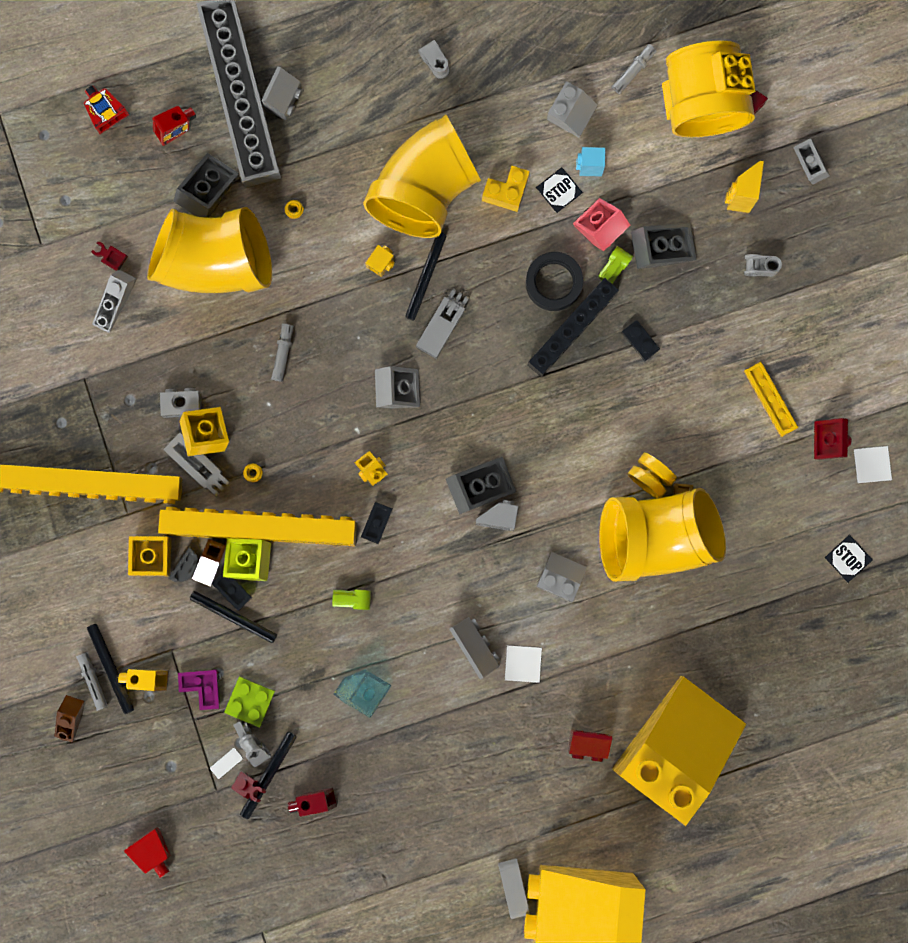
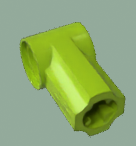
(617, 262)
(353, 599)

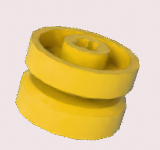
(652, 475)

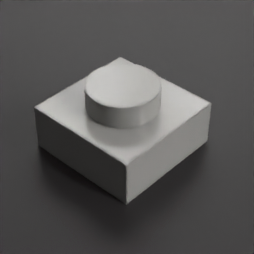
(242, 729)

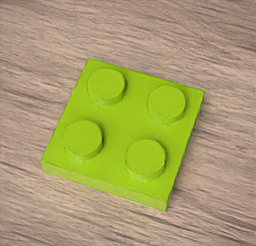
(249, 702)

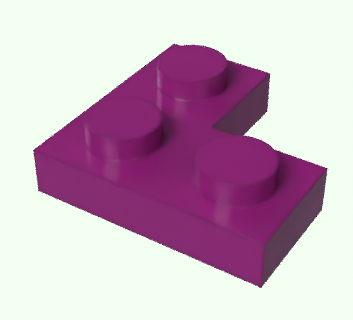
(205, 683)

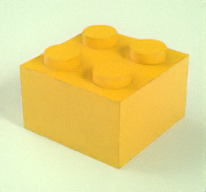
(204, 431)
(149, 556)

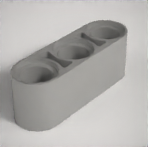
(513, 888)

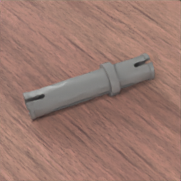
(639, 62)
(282, 352)
(92, 681)

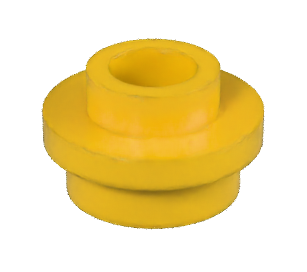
(294, 203)
(248, 468)

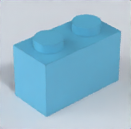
(591, 161)

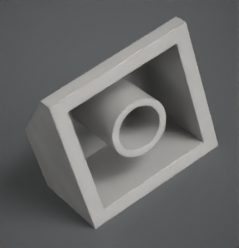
(282, 94)
(572, 109)
(397, 387)
(500, 516)
(561, 577)

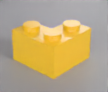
(507, 194)

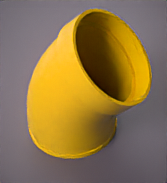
(422, 181)
(211, 253)
(660, 535)

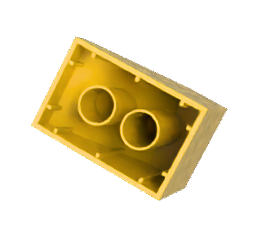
(681, 750)
(584, 906)

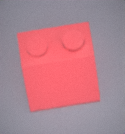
(602, 224)

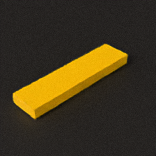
(770, 399)

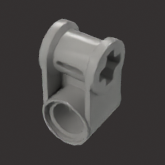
(433, 58)
(757, 265)
(255, 750)

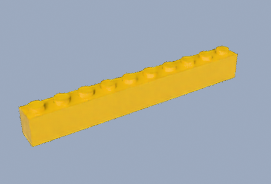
(90, 484)

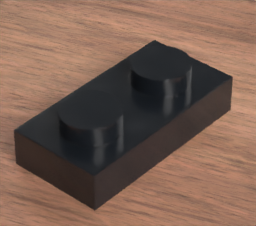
(640, 340)
(376, 523)
(232, 591)

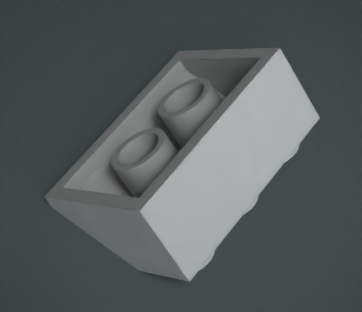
(475, 647)

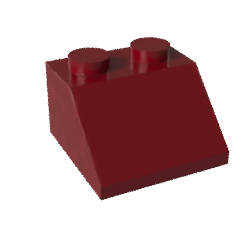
(589, 744)

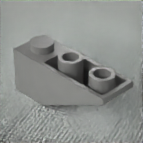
(113, 300)

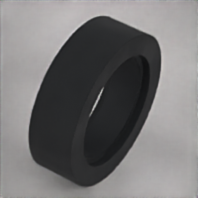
(560, 259)

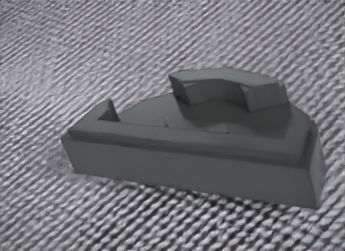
(186, 567)

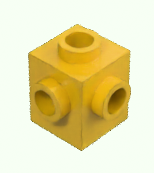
(371, 468)

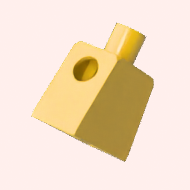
(144, 679)

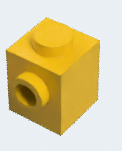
(380, 260)

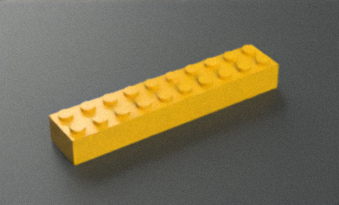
(260, 527)

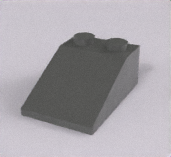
(205, 186)
(663, 245)
(480, 485)

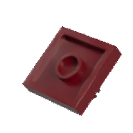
(831, 439)

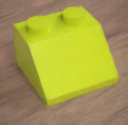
(247, 559)

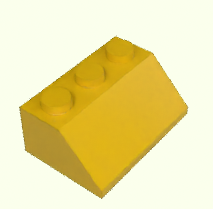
(745, 190)

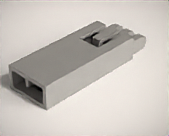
(439, 328)
(192, 464)

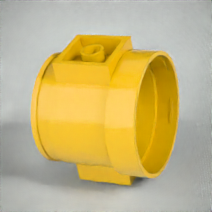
(708, 89)

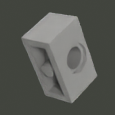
(811, 161)
(169, 399)

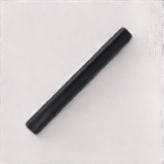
(425, 276)
(233, 617)
(110, 668)
(269, 773)

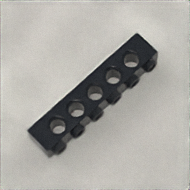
(573, 327)

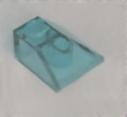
(362, 691)

